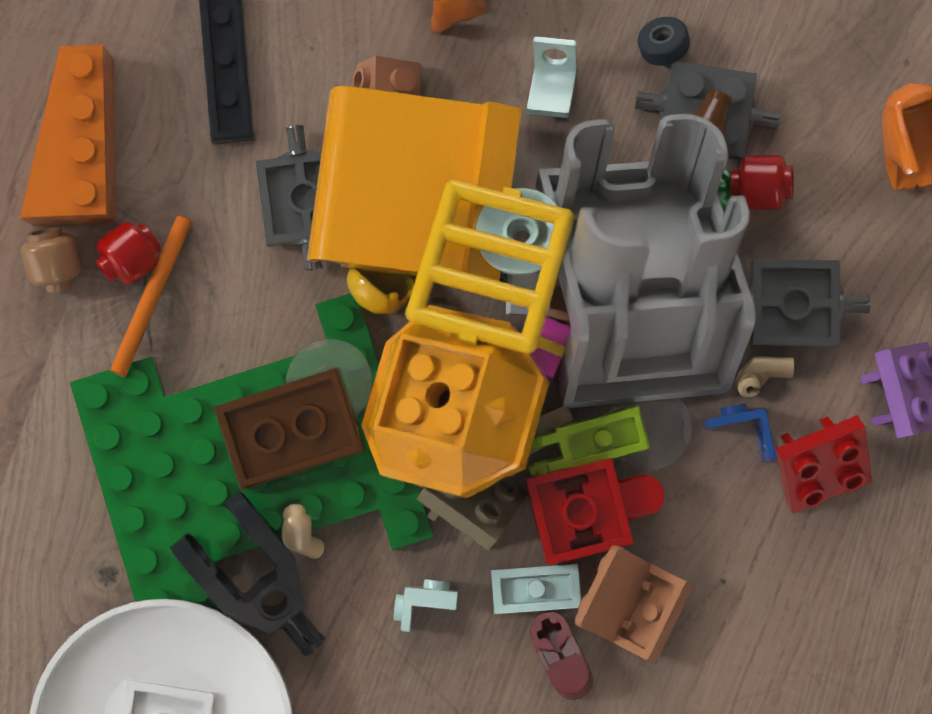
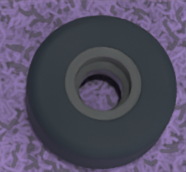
(663, 41)

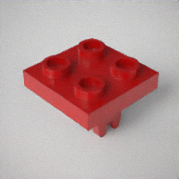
(824, 463)

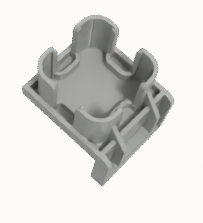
(650, 267)

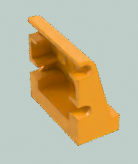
(388, 171)

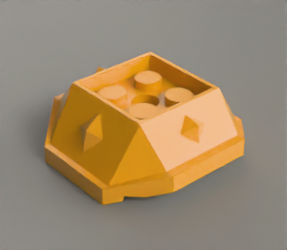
(481, 429)

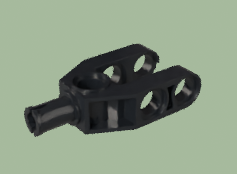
(248, 605)

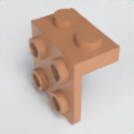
(633, 603)

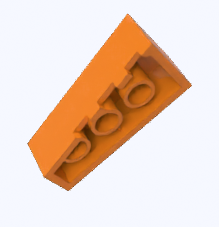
(76, 150)

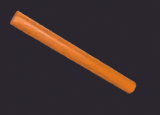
(150, 296)

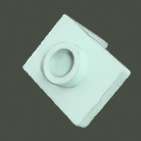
(552, 78)

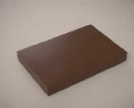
(290, 428)

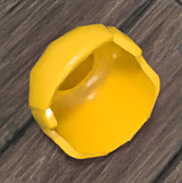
(380, 291)

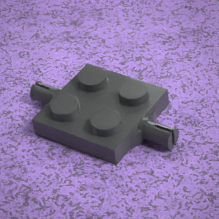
(688, 89)
(289, 194)
(799, 303)

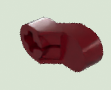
(568, 675)

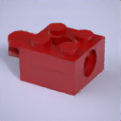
(589, 509)

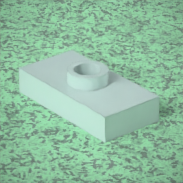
(536, 588)

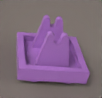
(907, 386)

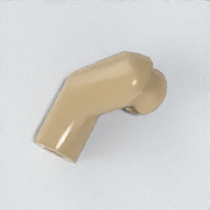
(759, 370)
(297, 532)

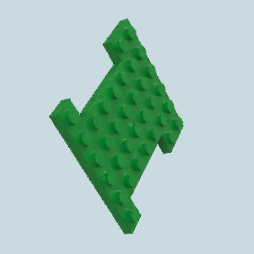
(171, 470)

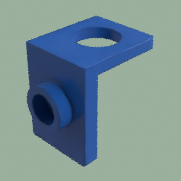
(739, 414)

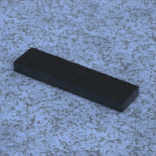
(226, 71)

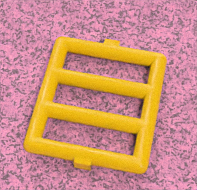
(537, 301)

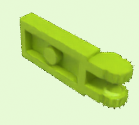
(592, 440)

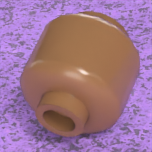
(51, 258)

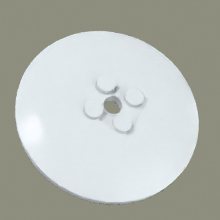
(162, 661)

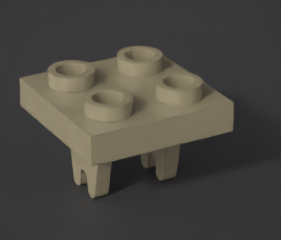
(480, 515)

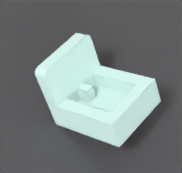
(432, 594)

